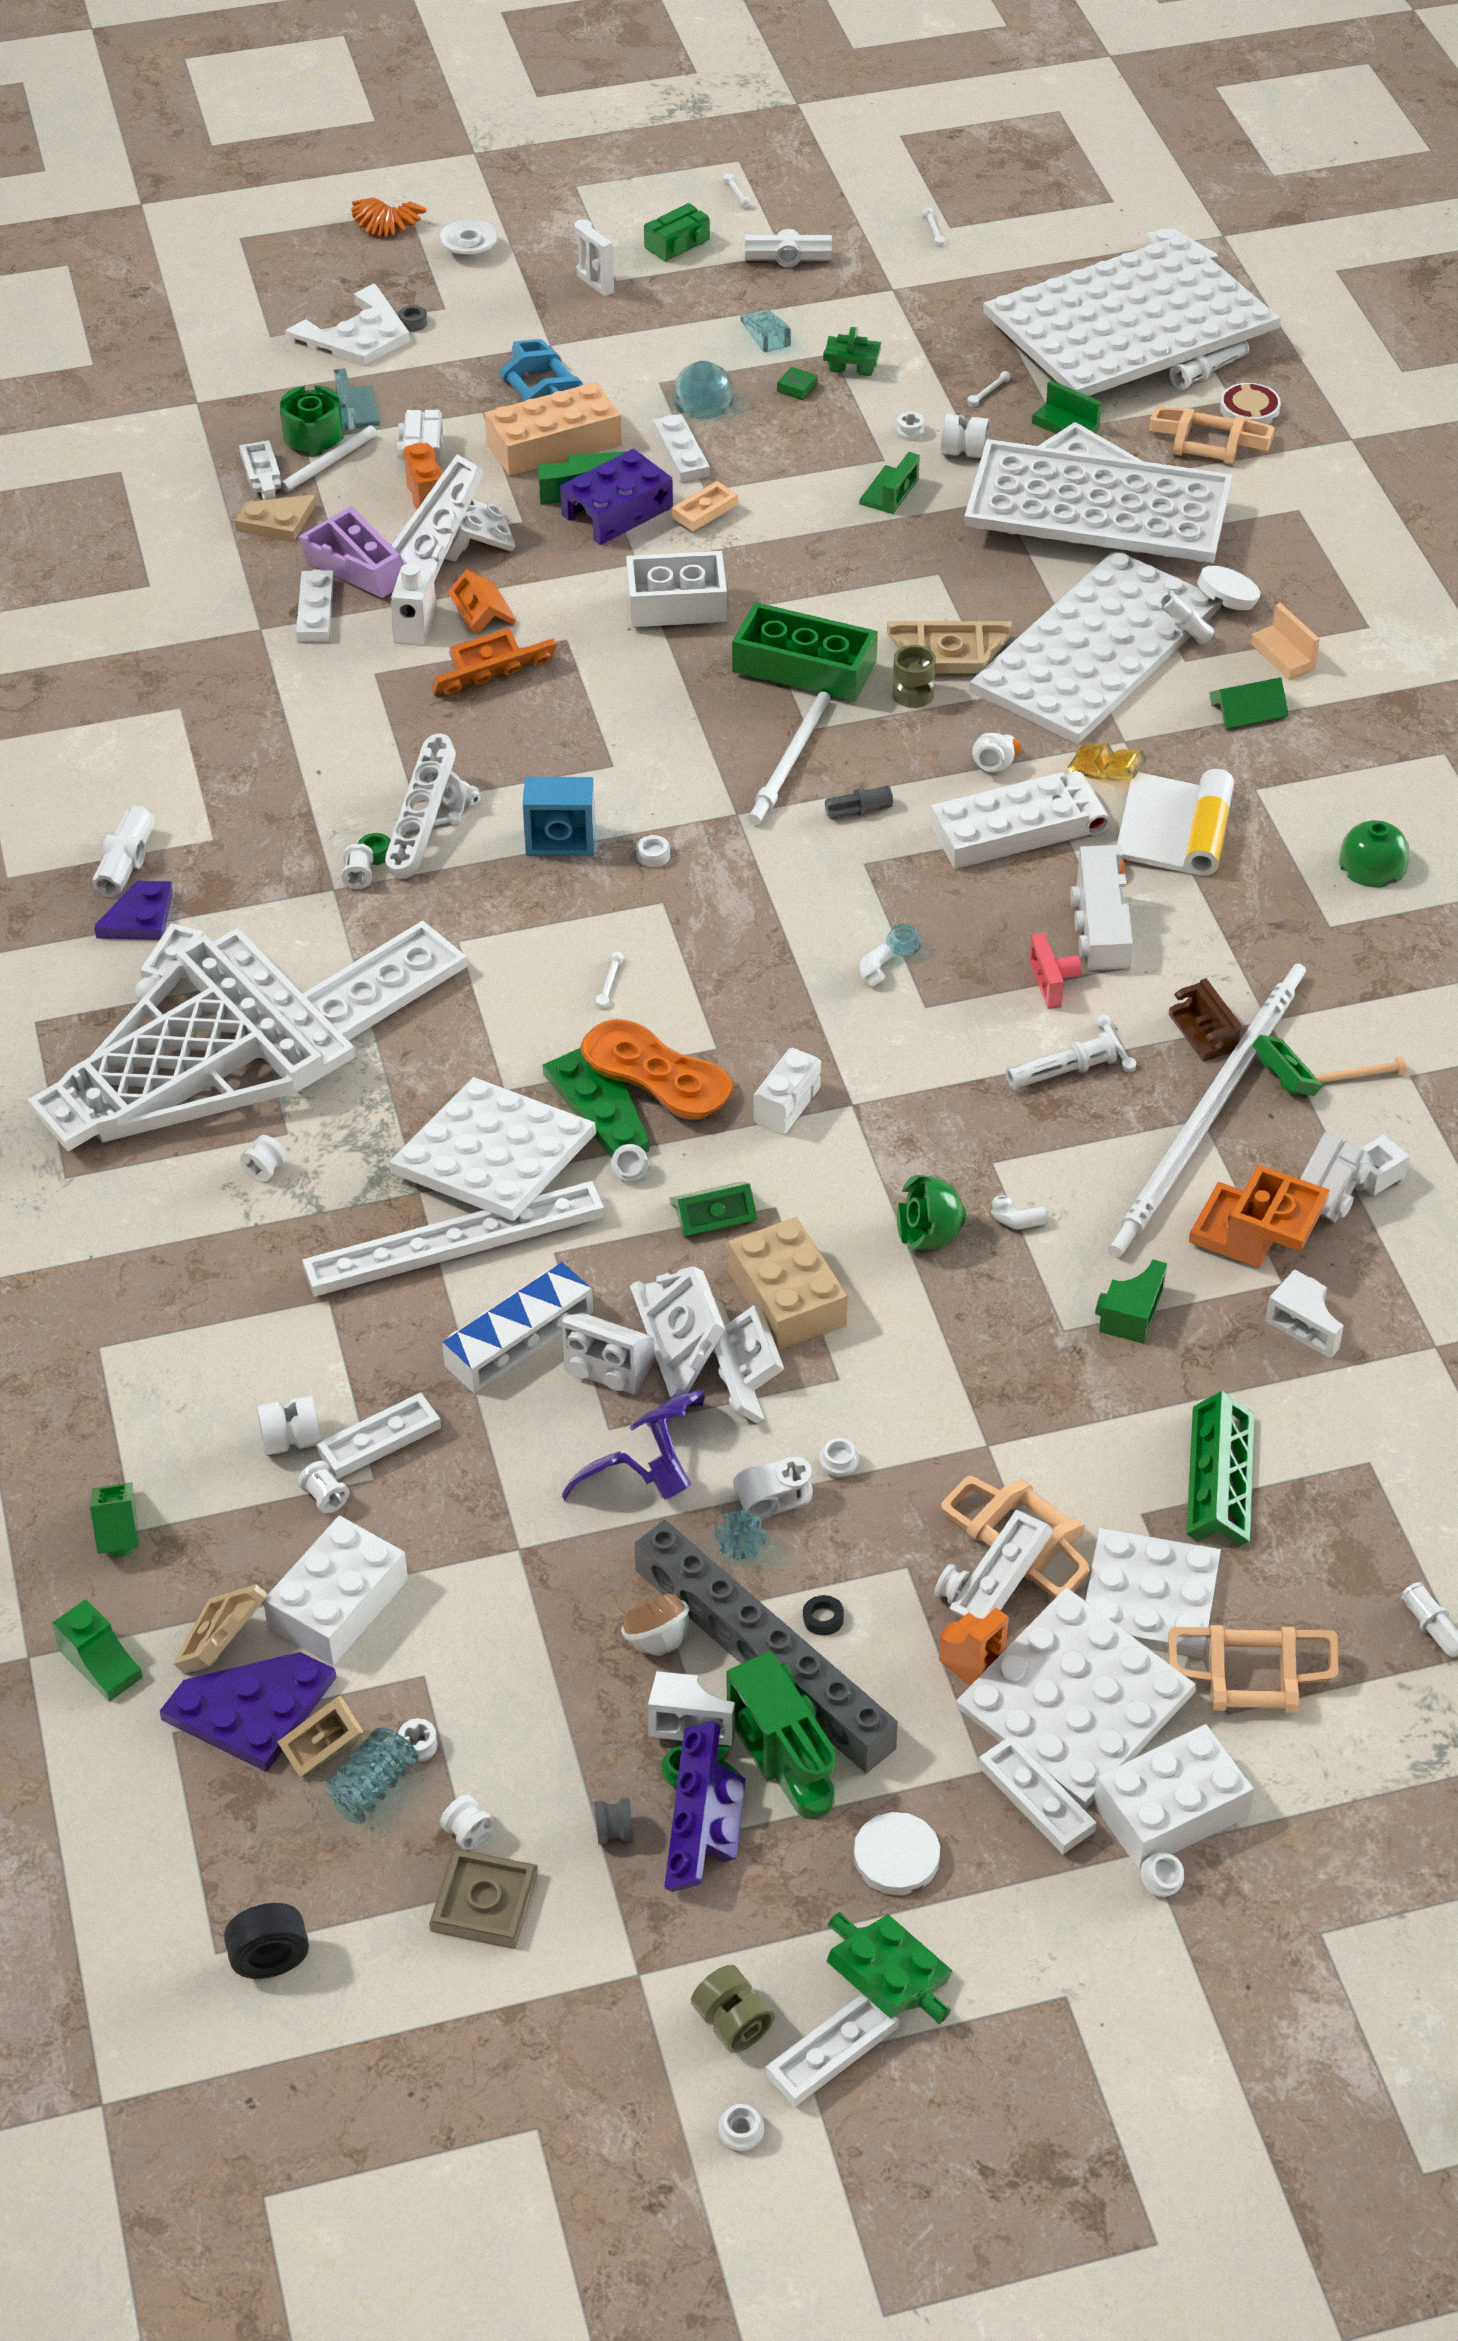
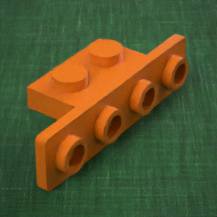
(488, 657)

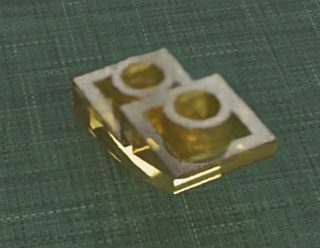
(1102, 763)

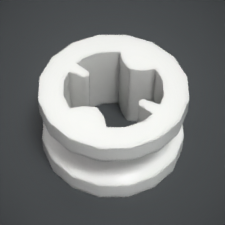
(910, 425)
(951, 1583)
(413, 1729)

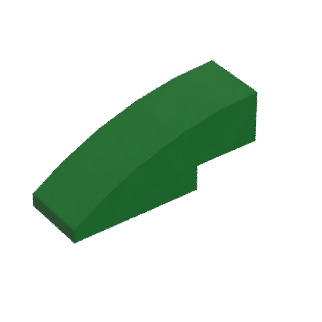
(556, 474)

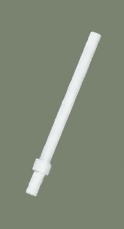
(768, 795)

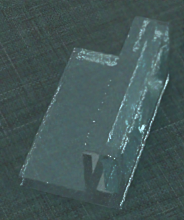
(356, 403)

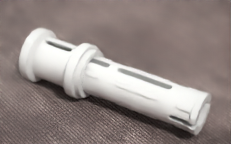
(1200, 367)
(1077, 1057)

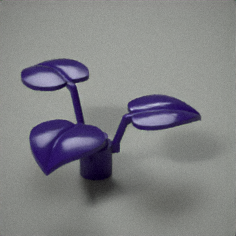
(666, 1468)

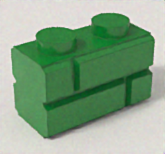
(677, 232)

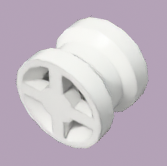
(263, 1158)
(467, 1822)

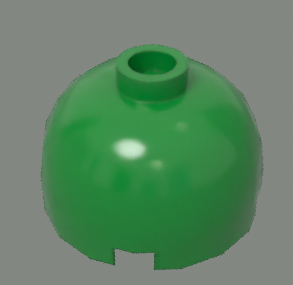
(1374, 853)
(930, 1213)

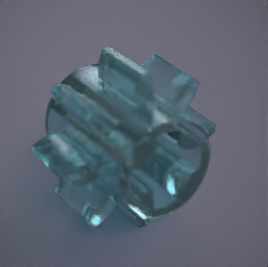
(740, 1534)

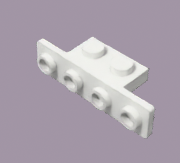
(746, 1359)

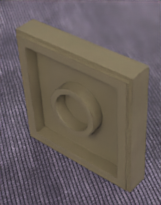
(484, 1898)

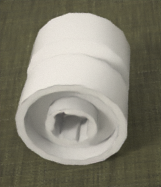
(964, 435)
(288, 1425)

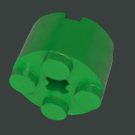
(311, 419)

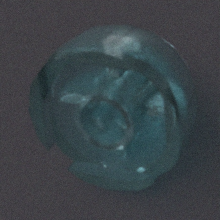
(703, 390)

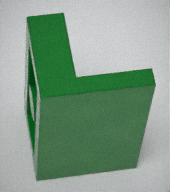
(1065, 407)
(892, 485)
(1251, 702)
(715, 1208)

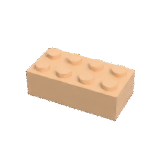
(552, 428)

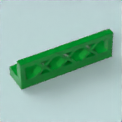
(1213, 1464)

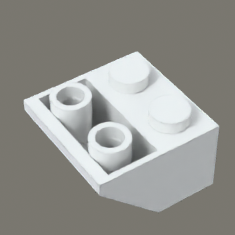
(606, 1352)

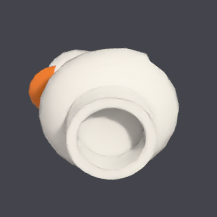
(995, 751)

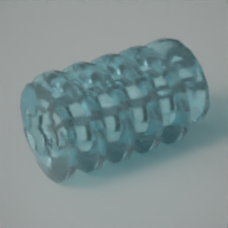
(368, 1773)

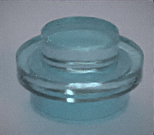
(904, 940)

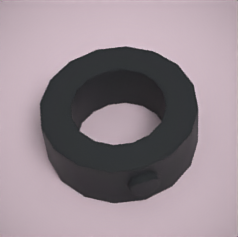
(823, 1627)

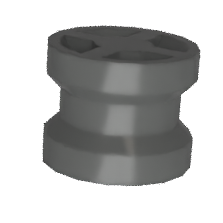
(613, 1821)

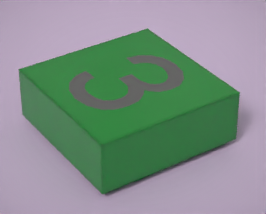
(797, 383)

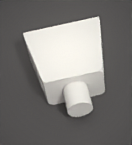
(416, 591)

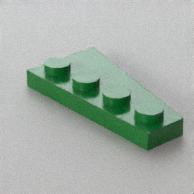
(597, 1100)

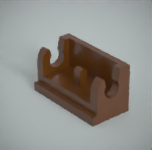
(1206, 1020)

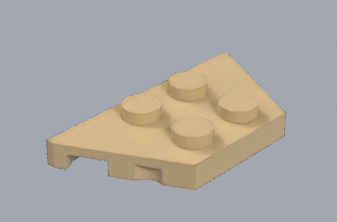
(957, 645)

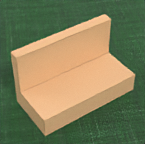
(1287, 644)

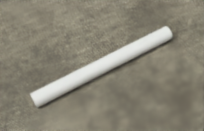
(328, 459)

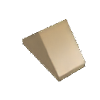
(321, 1737)

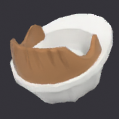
(657, 1625)

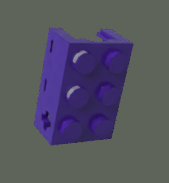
(618, 495)

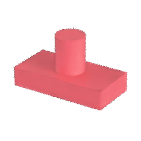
(1051, 970)

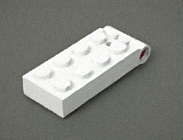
(1017, 818)

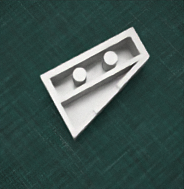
(1102, 909)

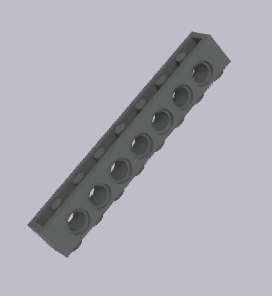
(750, 1629)

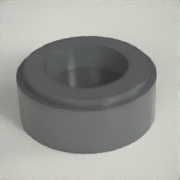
(413, 317)

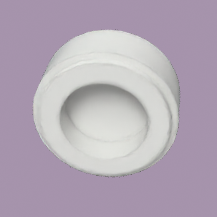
(653, 851)

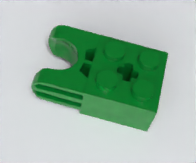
(783, 1733)

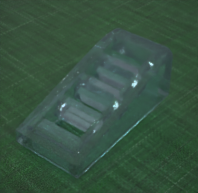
(767, 330)

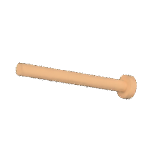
(1399, 1066)

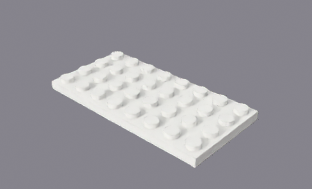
(1099, 500)
(1091, 648)

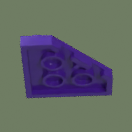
(250, 1705)

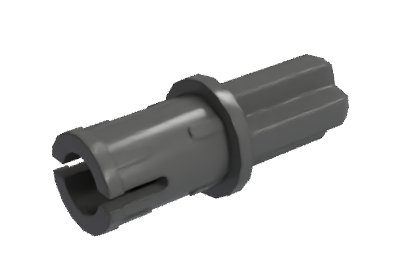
(859, 802)

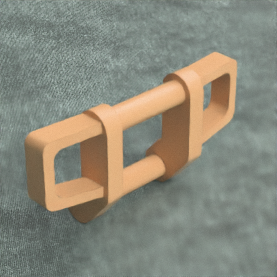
(1242, 432)
(1019, 1493)
(1285, 1639)

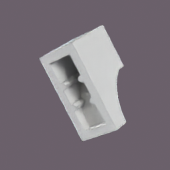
(1300, 1312)
(681, 1703)

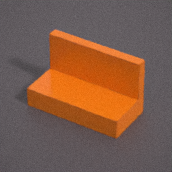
(479, 601)

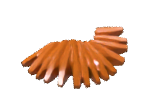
(382, 219)

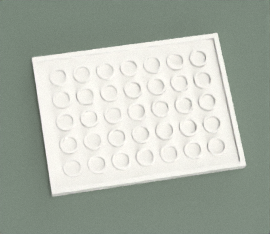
(1130, 316)

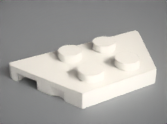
(684, 1324)

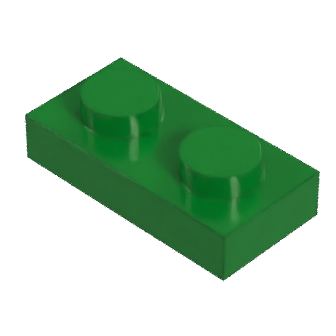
(1286, 1064)

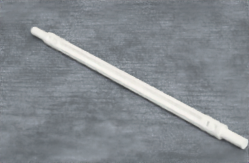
(1205, 1112)

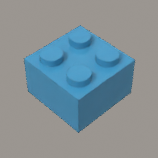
(559, 816)

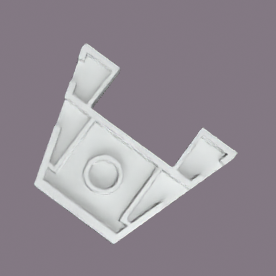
(361, 338)

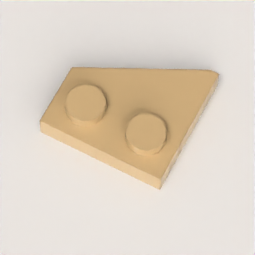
(276, 517)
(217, 1626)

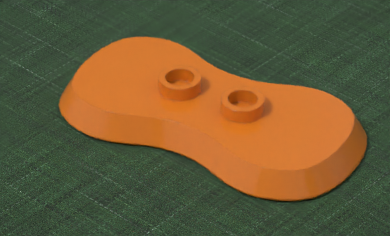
(636, 1056)

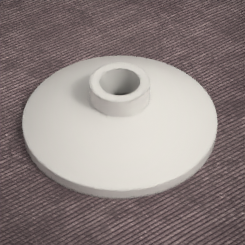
(468, 236)

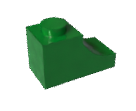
(1132, 1303)
(114, 1519)
(95, 1650)

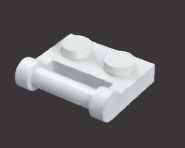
(595, 258)

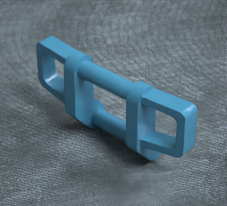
(537, 356)

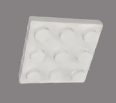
(1153, 1586)

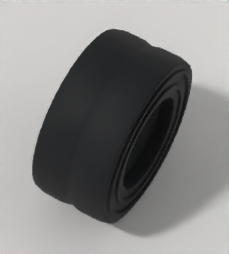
(266, 1940)

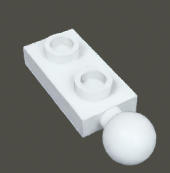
(164, 956)

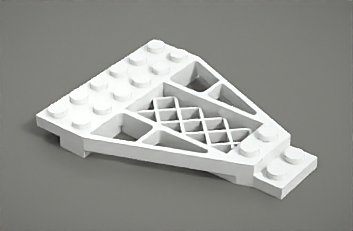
(259, 1006)

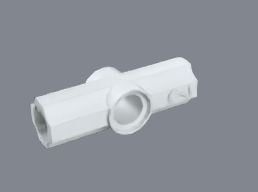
(803, 248)
(123, 851)

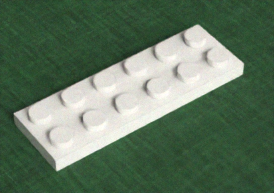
(386, 979)

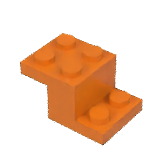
(1267, 1211)

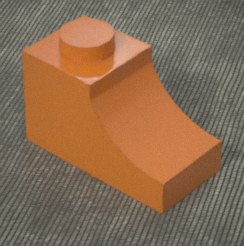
(973, 1644)

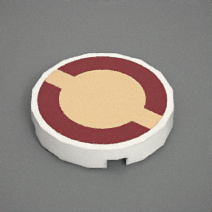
(1250, 401)

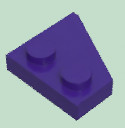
(138, 913)

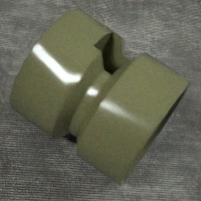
(914, 676)
(737, 2014)

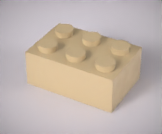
(788, 1281)

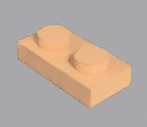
(705, 506)

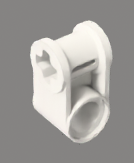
(770, 1488)

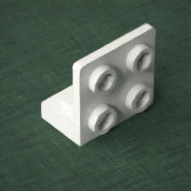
(483, 524)

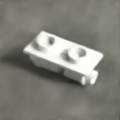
(456, 793)

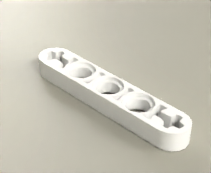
(425, 818)

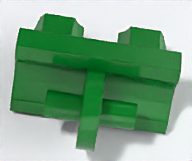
(852, 350)

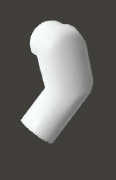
(872, 961)
(1014, 1218)

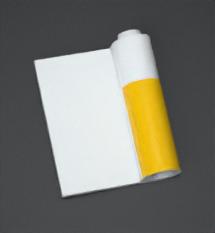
(1177, 821)

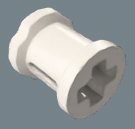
(357, 871)
(323, 1487)

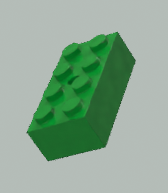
(804, 651)

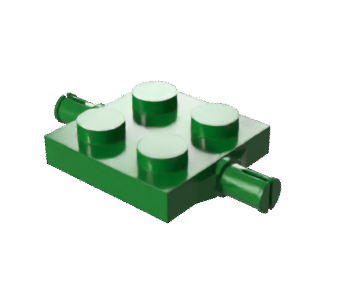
(889, 1966)

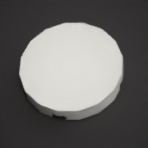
(1230, 586)
(896, 1853)

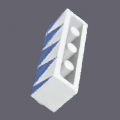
(516, 1327)

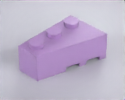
(353, 552)

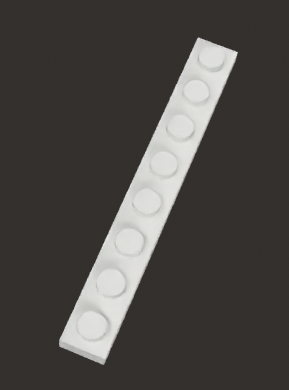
(450, 1239)

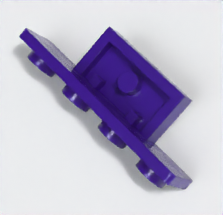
(704, 1810)

